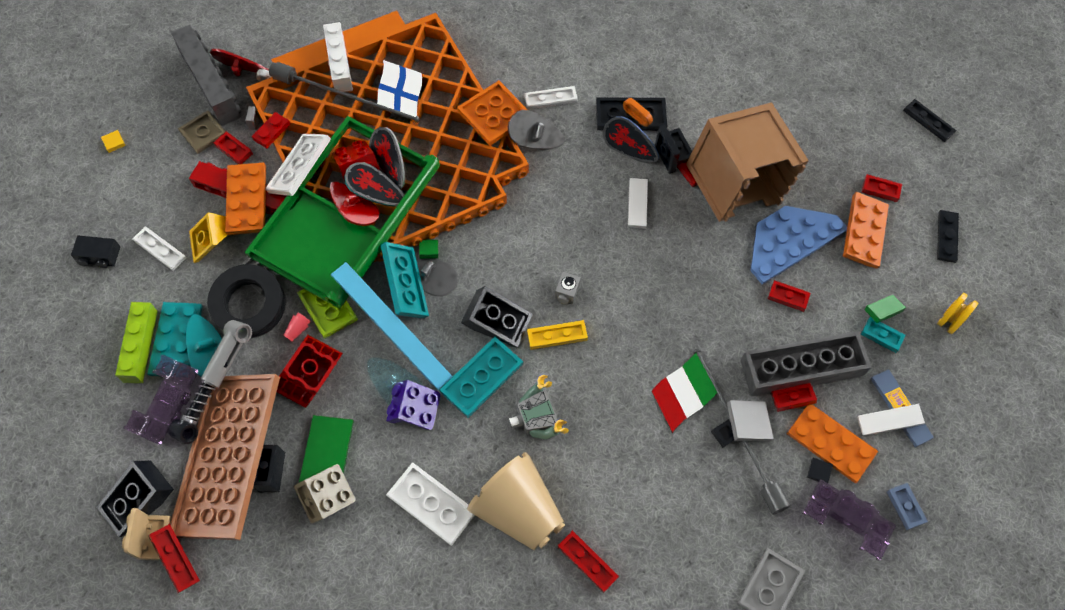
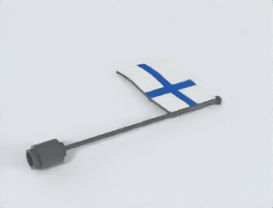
(396, 92)

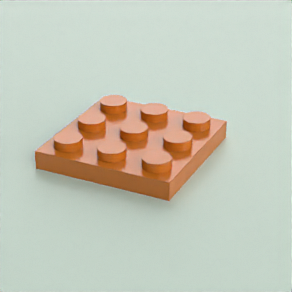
(491, 111)

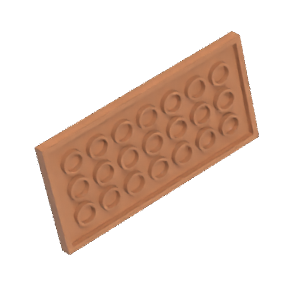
(225, 459)

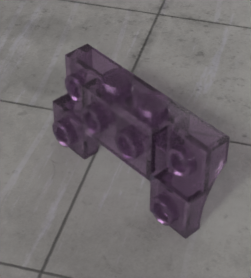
(167, 403)
(852, 513)

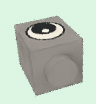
(567, 288)

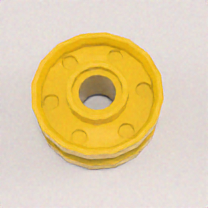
(957, 313)

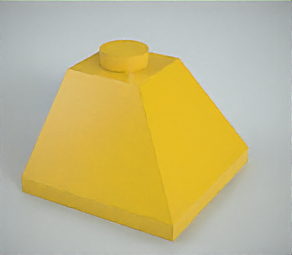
(207, 235)

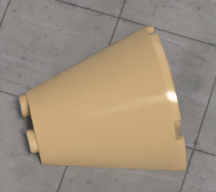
(519, 504)

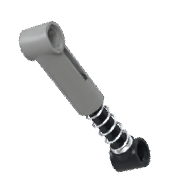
(234, 336)

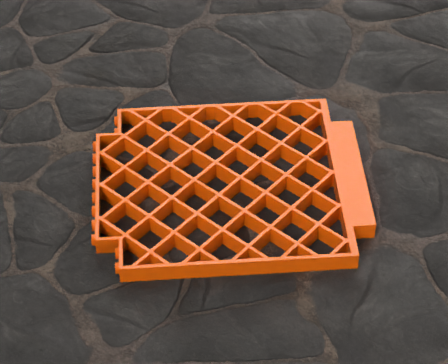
(385, 36)

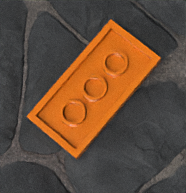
(245, 198)
(866, 230)
(832, 443)

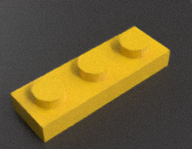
(557, 334)

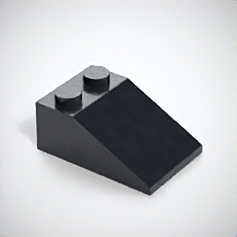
(496, 317)
(138, 487)

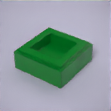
(428, 249)

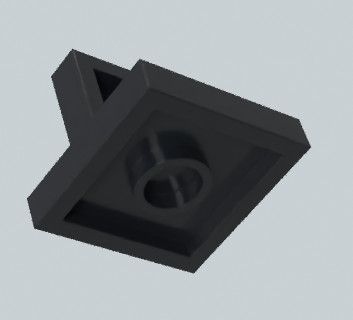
(672, 148)

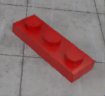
(173, 558)
(588, 561)

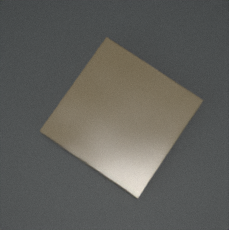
(201, 131)

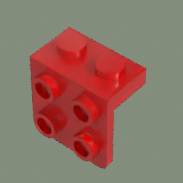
(357, 152)

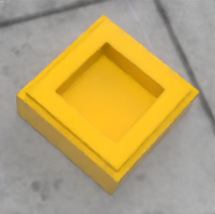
(113, 141)

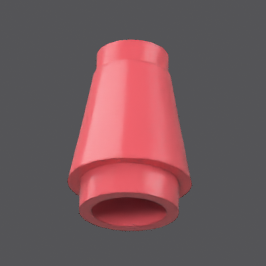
(296, 326)

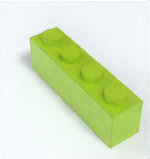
(136, 342)

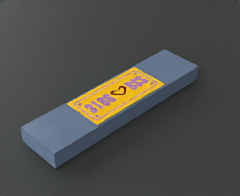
(896, 398)

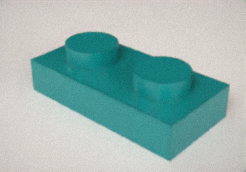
(883, 335)

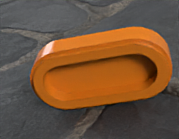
(637, 112)

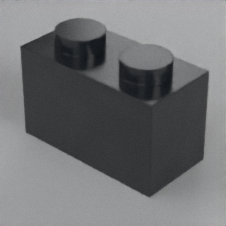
(95, 251)
(270, 469)

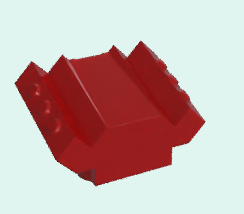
(307, 370)

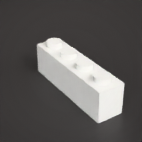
(337, 57)

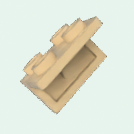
(139, 527)

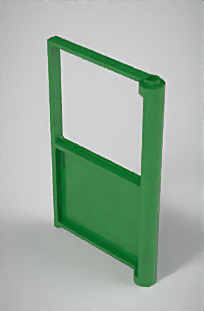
(312, 239)

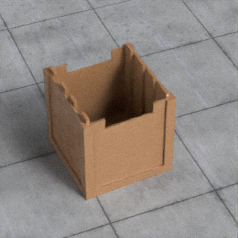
(746, 160)

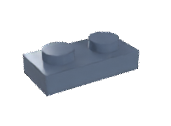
(907, 506)

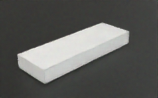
(550, 97)
(637, 203)
(159, 248)
(891, 420)

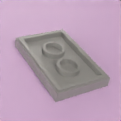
(771, 583)

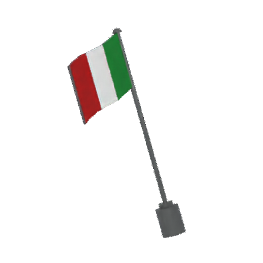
(687, 393)

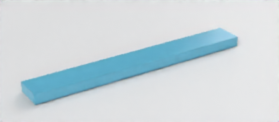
(391, 326)

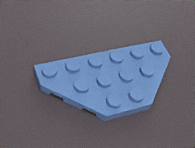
(790, 237)

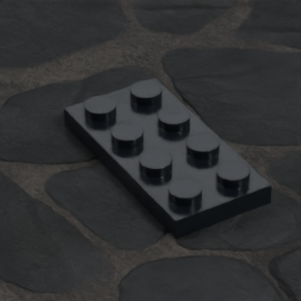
(613, 107)

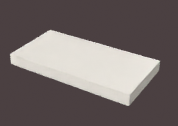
(298, 164)
(431, 503)

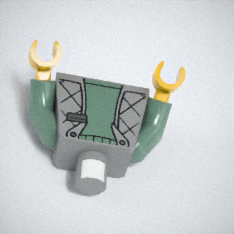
(537, 413)

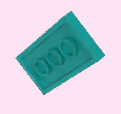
(404, 280)
(171, 333)
(481, 377)

